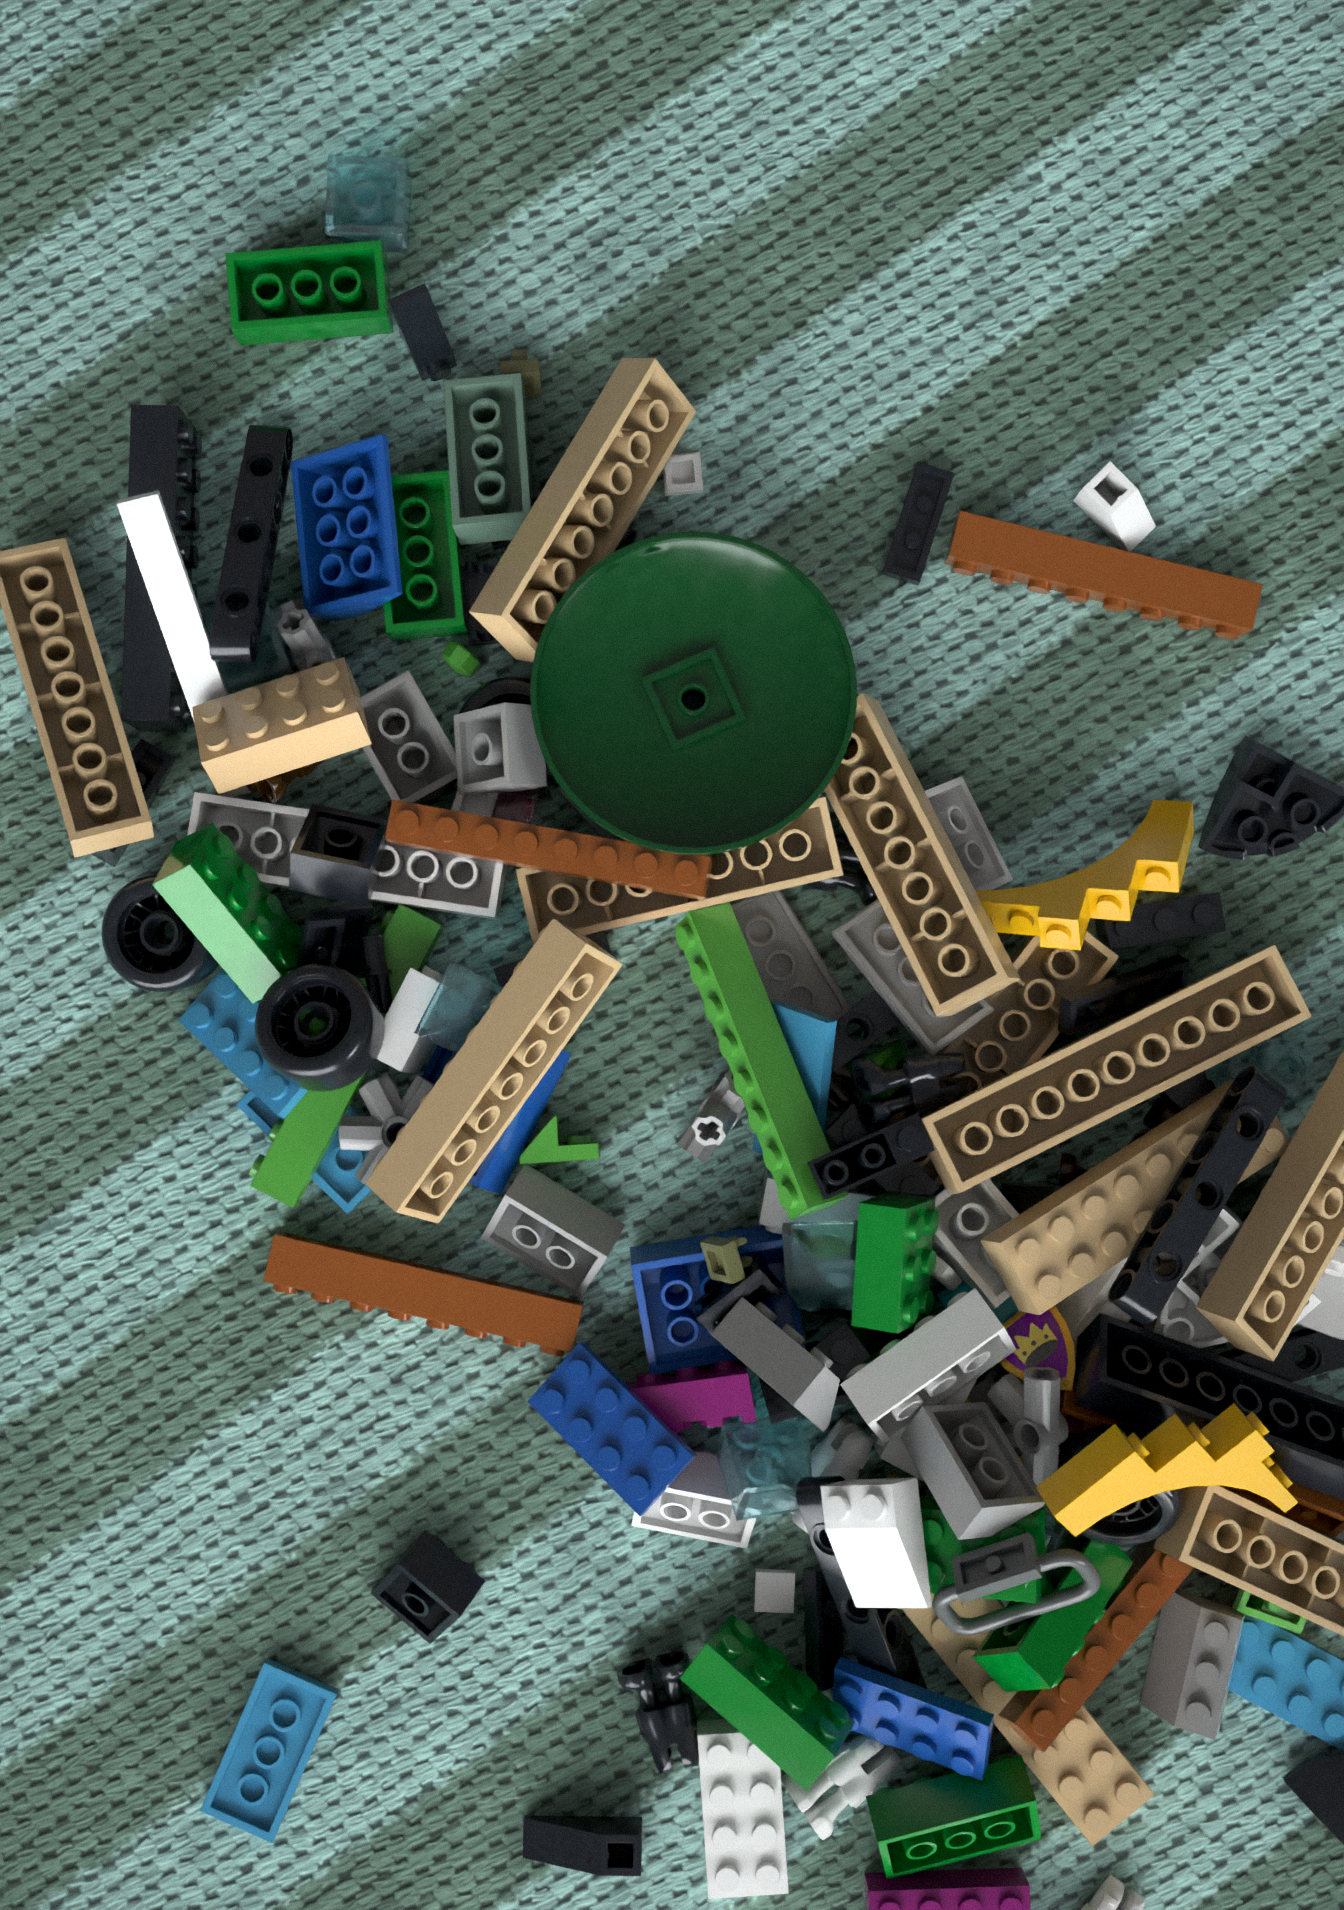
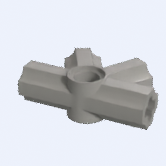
(303, 635)
(387, 1111)
(716, 1117)
(1033, 1418)

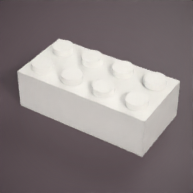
(928, 1364)
(740, 1814)

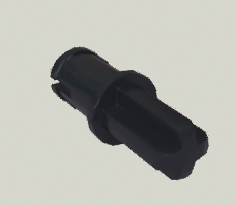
(376, 969)

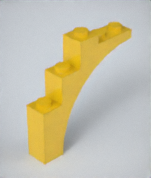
(1105, 890)
(1173, 1456)

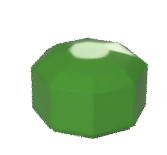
(461, 659)

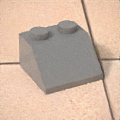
(498, 750)

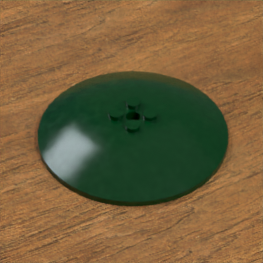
(707, 620)

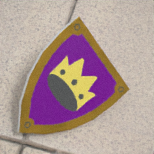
(1042, 1343)

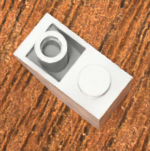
(1116, 507)

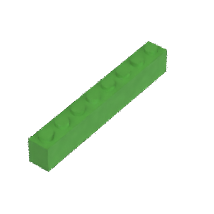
(756, 1055)
(314, 1121)

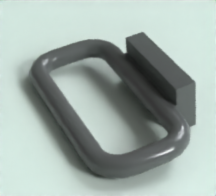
(1004, 1567)

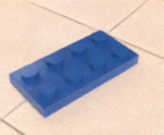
(612, 1428)
(914, 1718)

